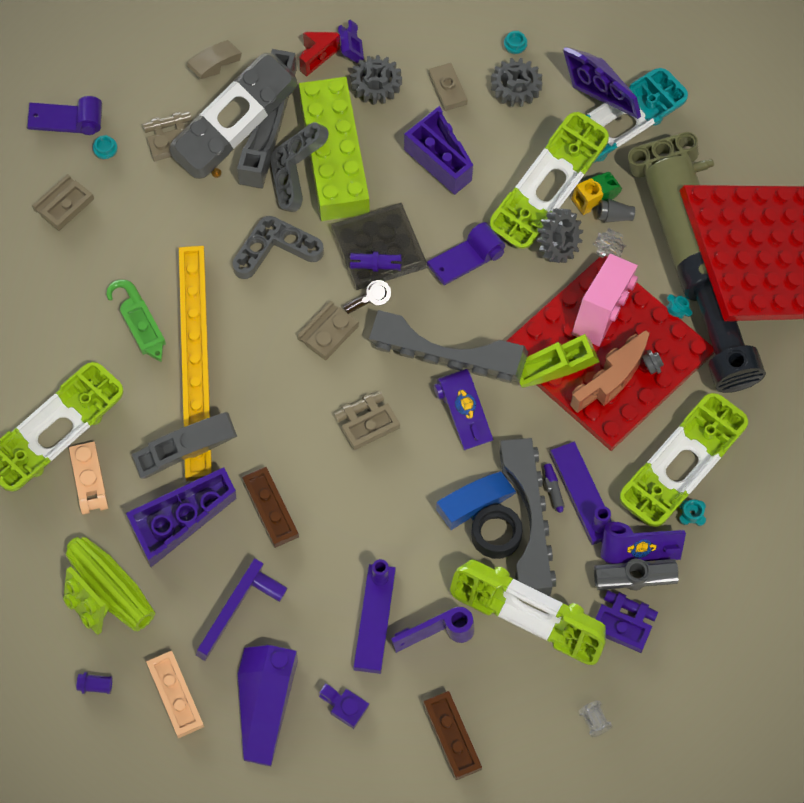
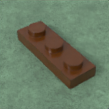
(270, 507)
(452, 735)

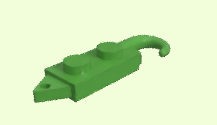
(139, 320)

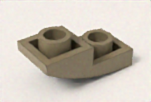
(211, 59)

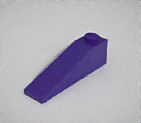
(599, 80)
(264, 691)

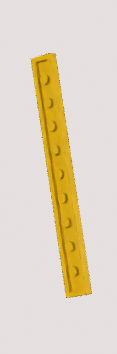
(194, 350)

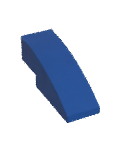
(472, 498)

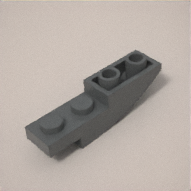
(184, 444)

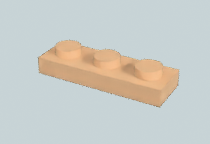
(175, 694)

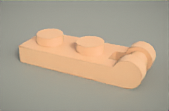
(88, 477)

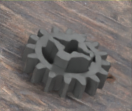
(376, 79)
(516, 82)
(560, 235)

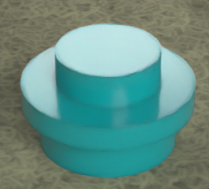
(515, 42)
(105, 147)

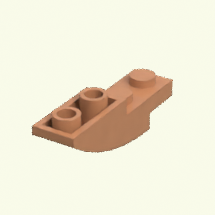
(617, 372)

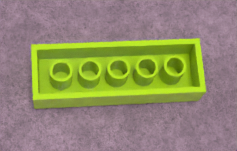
(338, 163)

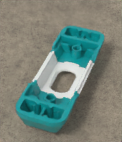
(657, 97)

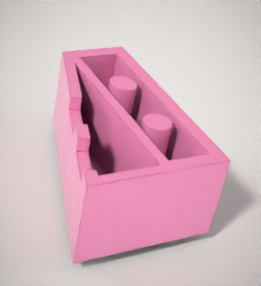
(604, 298)

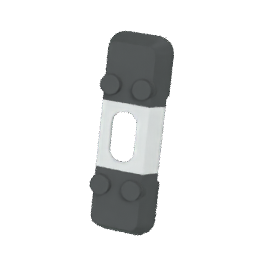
(208, 143)

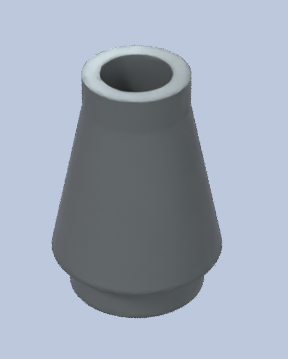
(614, 211)

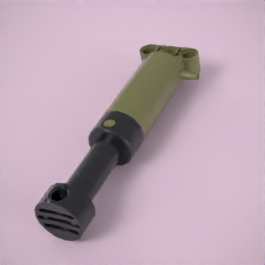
(734, 363)

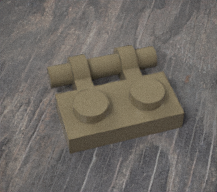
(160, 143)
(369, 426)

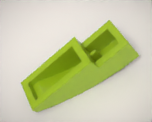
(558, 361)

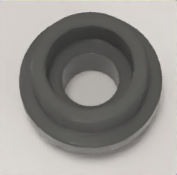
(653, 362)

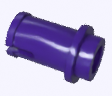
(94, 683)

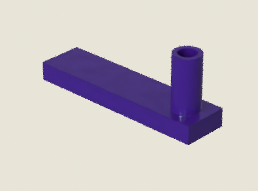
(581, 491)
(252, 577)
(374, 617)

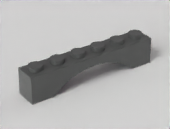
(258, 150)
(499, 358)
(519, 467)

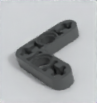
(285, 159)
(275, 237)

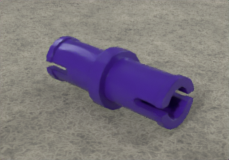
(375, 261)

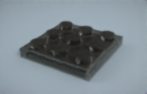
(382, 232)

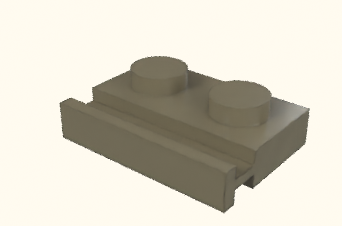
(63, 202)
(328, 330)

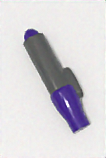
(551, 485)

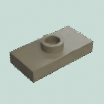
(448, 86)

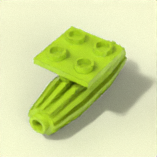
(101, 587)

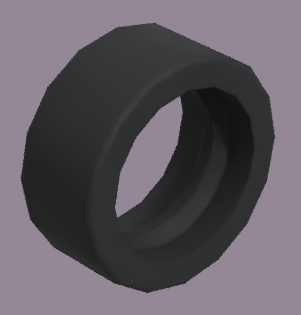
(496, 512)

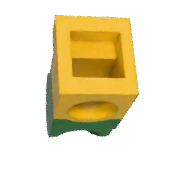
(590, 192)

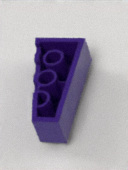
(178, 514)

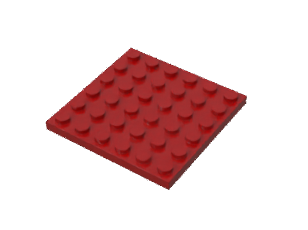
(751, 247)
(676, 343)

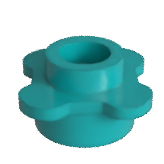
(678, 306)
(696, 506)

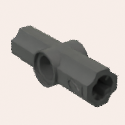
(653, 574)

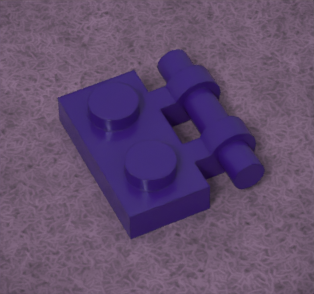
(622, 628)

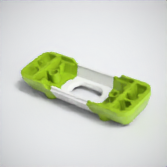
(569, 149)
(81, 400)
(705, 431)
(497, 593)

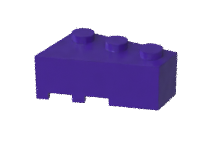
(439, 151)

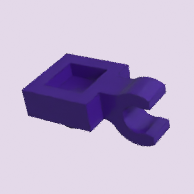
(351, 45)
(347, 707)

